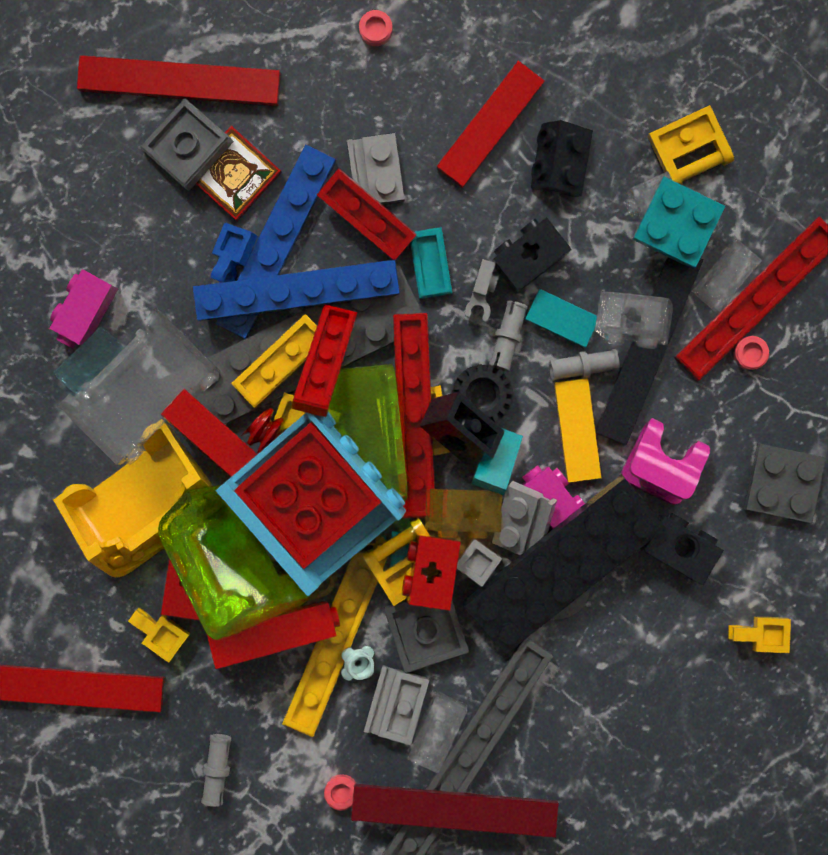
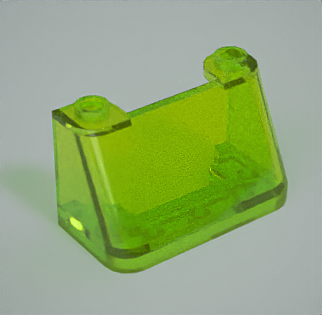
(368, 412)
(223, 565)

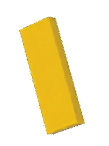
(276, 363)
(577, 430)

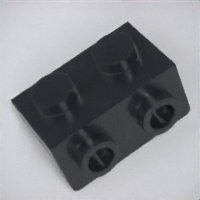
(561, 158)

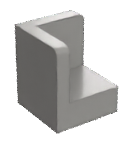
(478, 562)

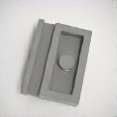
(377, 167)
(524, 518)
(396, 705)

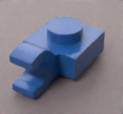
(232, 248)

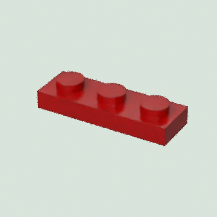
(366, 214)

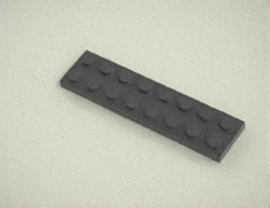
(370, 333)

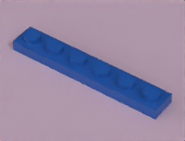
(283, 227)
(296, 290)

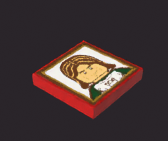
(238, 176)

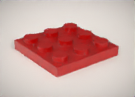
(307, 495)

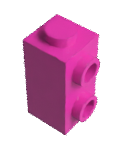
(82, 308)
(553, 485)

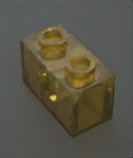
(446, 511)

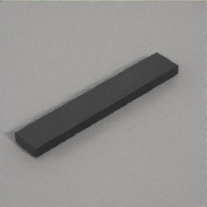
(643, 363)

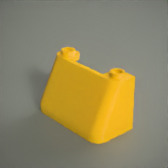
(122, 515)

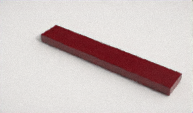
(454, 810)

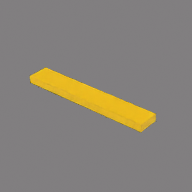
(326, 657)

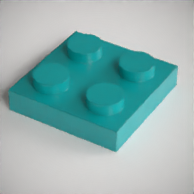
(678, 222)

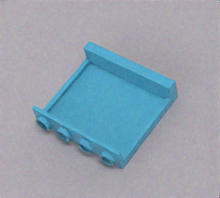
(350, 543)

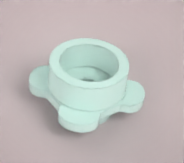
(362, 671)

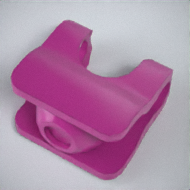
(657, 473)

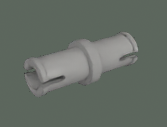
(508, 335)
(584, 364)
(216, 770)

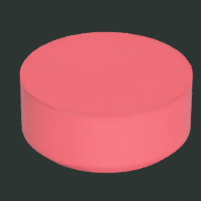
(375, 28)
(751, 353)
(339, 792)

